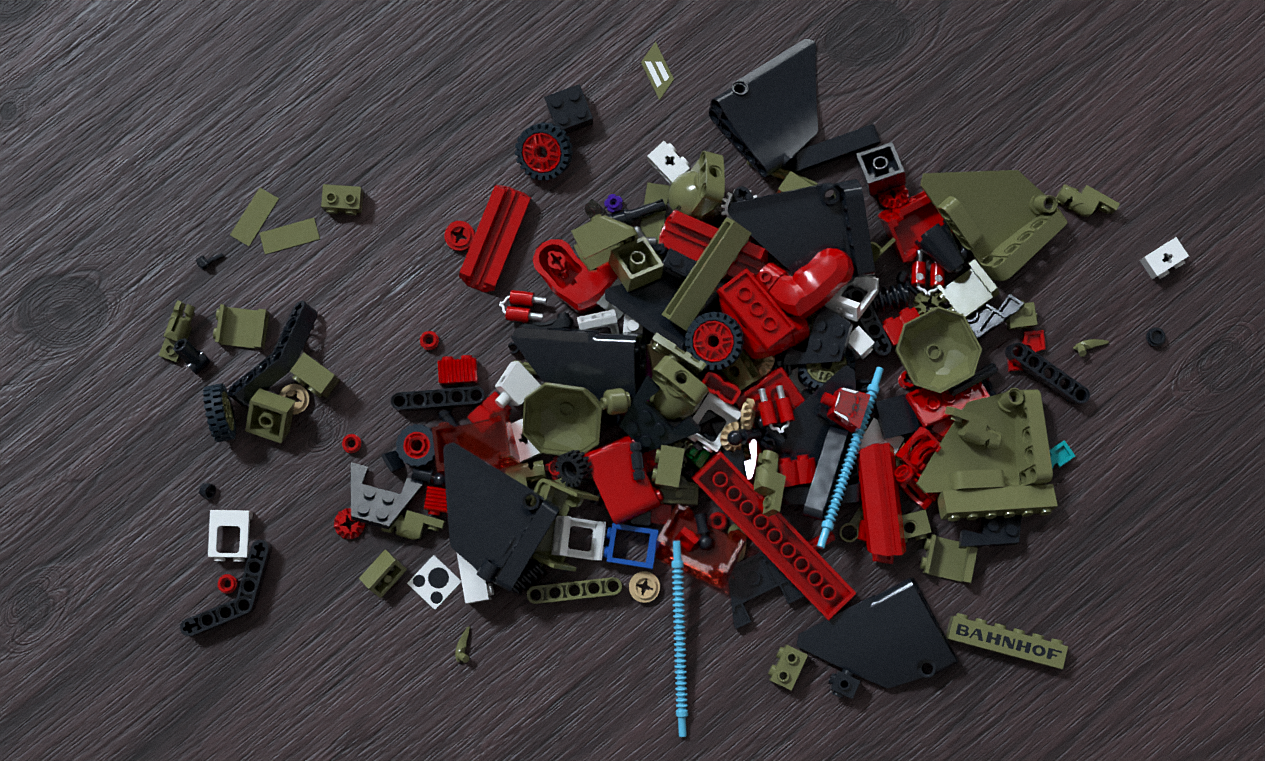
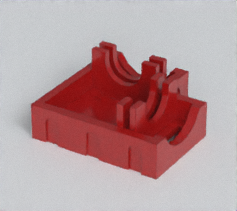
(769, 382)
(918, 460)

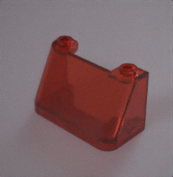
(487, 439)
(707, 565)

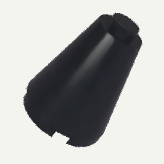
(942, 248)

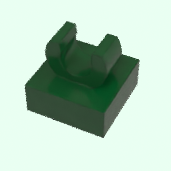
(696, 457)

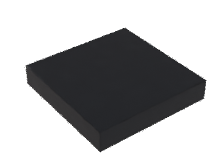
(895, 417)

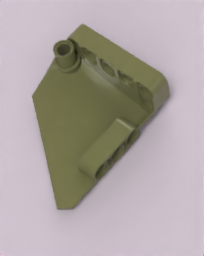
(995, 216)
(1018, 461)

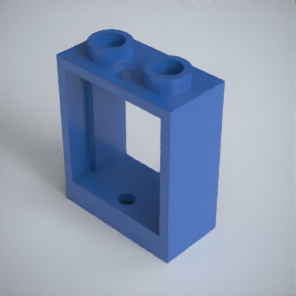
(611, 534)

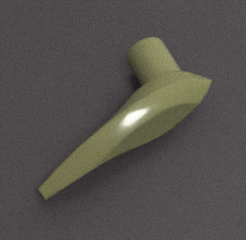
(1088, 344)
(461, 646)

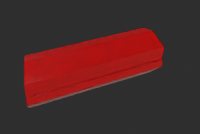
(692, 237)
(494, 238)
(881, 500)

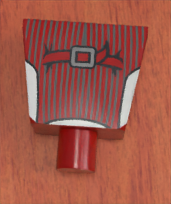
(846, 407)

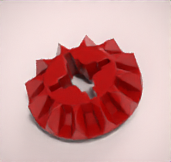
(900, 198)
(457, 227)
(343, 531)

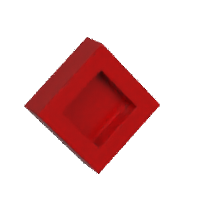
(661, 514)
(687, 538)

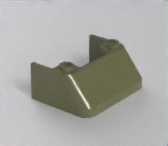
(599, 237)
(563, 498)

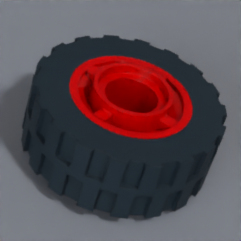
(406, 443)

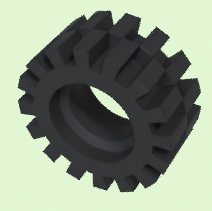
(566, 472)

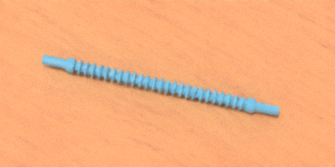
(827, 524)
(677, 564)

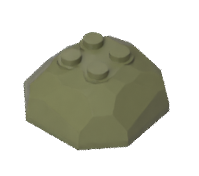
(938, 349)
(562, 419)

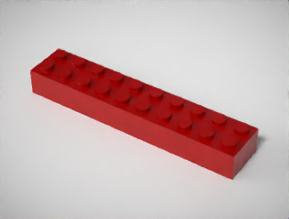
(774, 536)

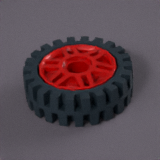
(557, 148)
(729, 336)

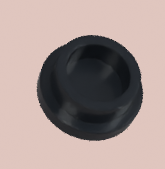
(1155, 337)

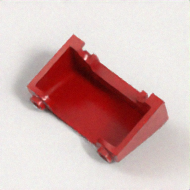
(909, 223)
(614, 479)

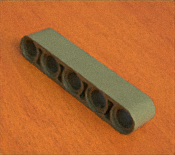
(564, 588)

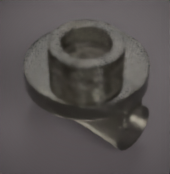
(593, 208)

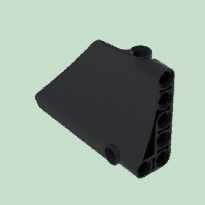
(772, 110)
(805, 222)
(649, 302)
(808, 437)
(491, 517)

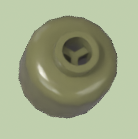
(615, 401)

